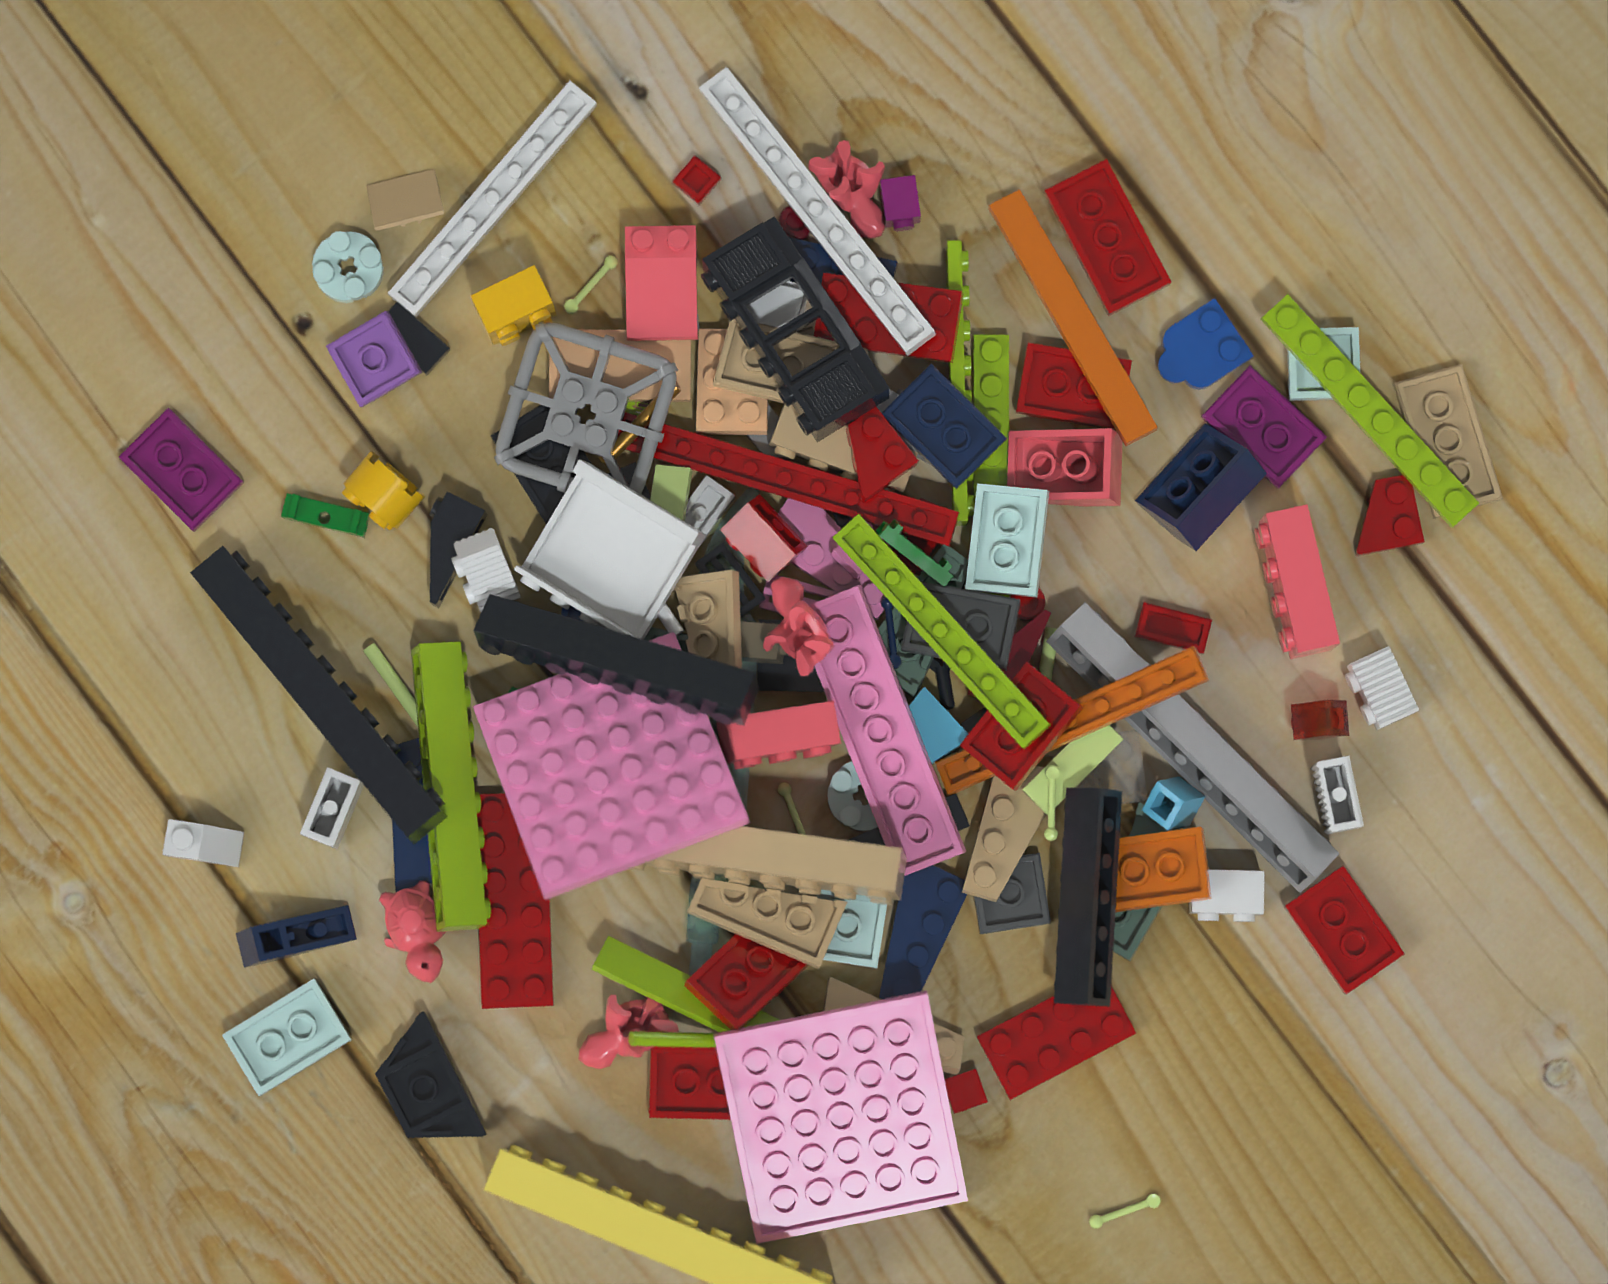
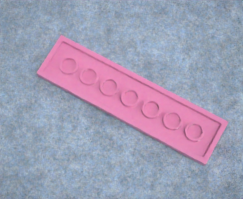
(883, 735)

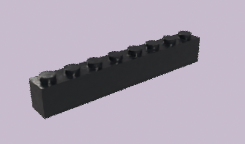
(616, 660)

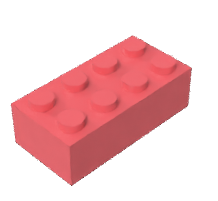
(1297, 581)

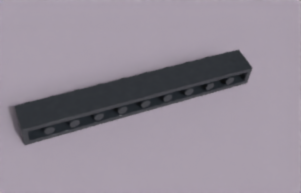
(319, 695)

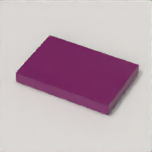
(1265, 425)
(181, 469)

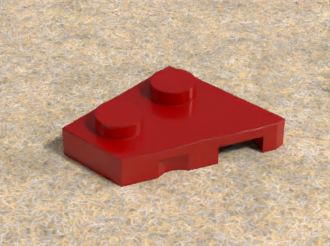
(877, 453)
(1390, 518)

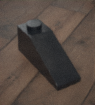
(451, 522)

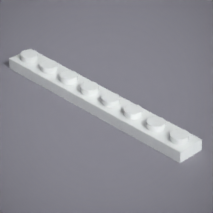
(492, 199)

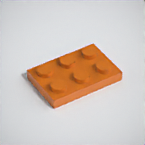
(1162, 869)

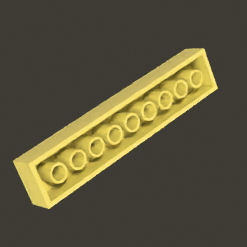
(638, 1226)

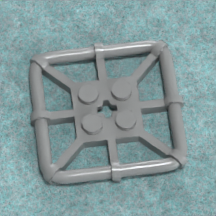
(575, 392)

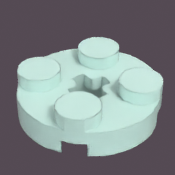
(339, 248)
(841, 801)

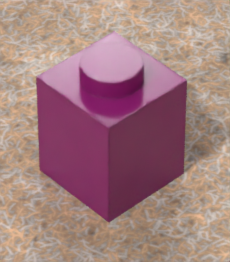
(900, 202)

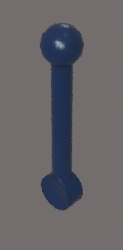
(895, 659)

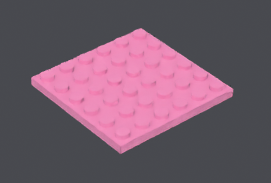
(605, 777)
(841, 1117)

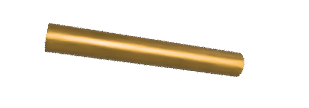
(641, 420)

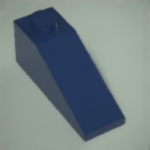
(295, 936)

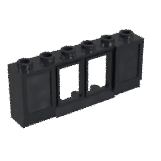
(832, 388)

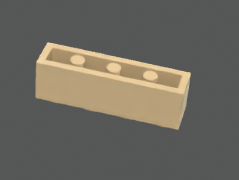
(829, 453)

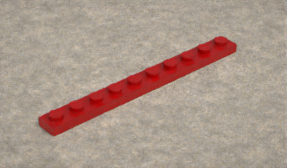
(799, 483)

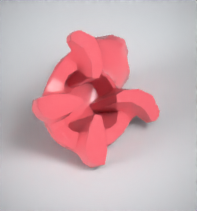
(851, 187)
(802, 630)
(413, 929)
(635, 1015)

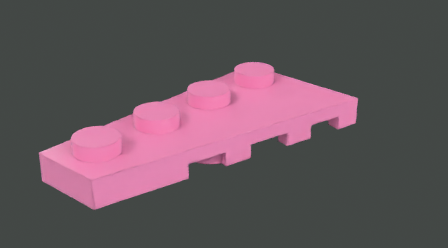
(816, 530)

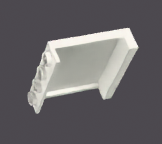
(610, 553)

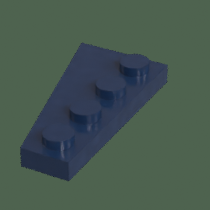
(920, 928)

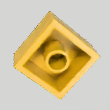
(514, 306)

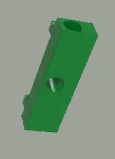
(341, 518)
(935, 569)

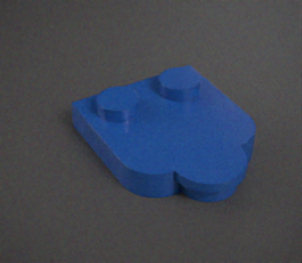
(1202, 348)

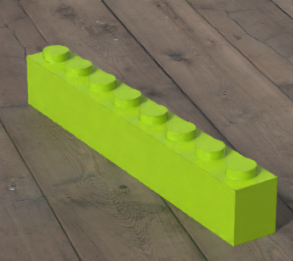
(451, 772)

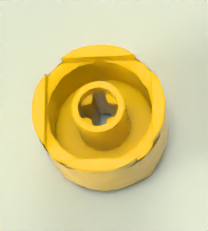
(382, 491)

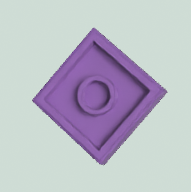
(374, 359)

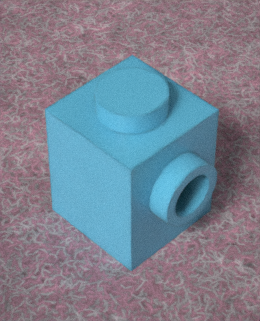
(1173, 803)

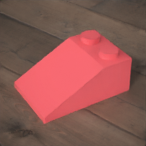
(661, 283)
(1071, 464)

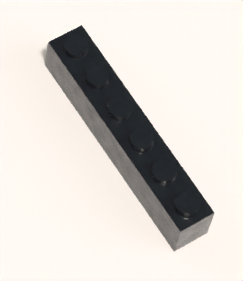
(1088, 897)

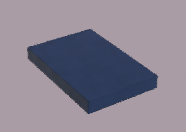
(943, 426)

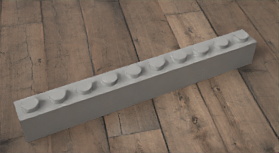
(1200, 754)

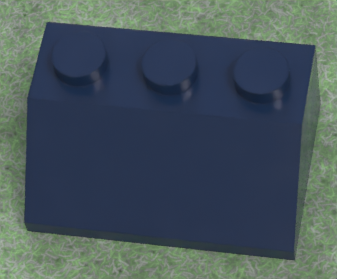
(1201, 486)

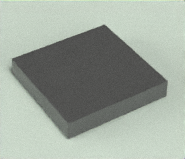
(1020, 903)

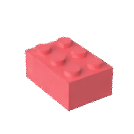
(780, 735)

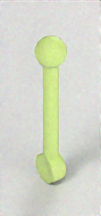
(571, 306)
(1052, 774)
(785, 789)
(1151, 1201)

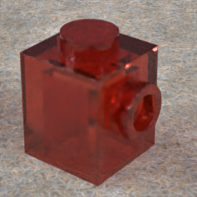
(1319, 720)

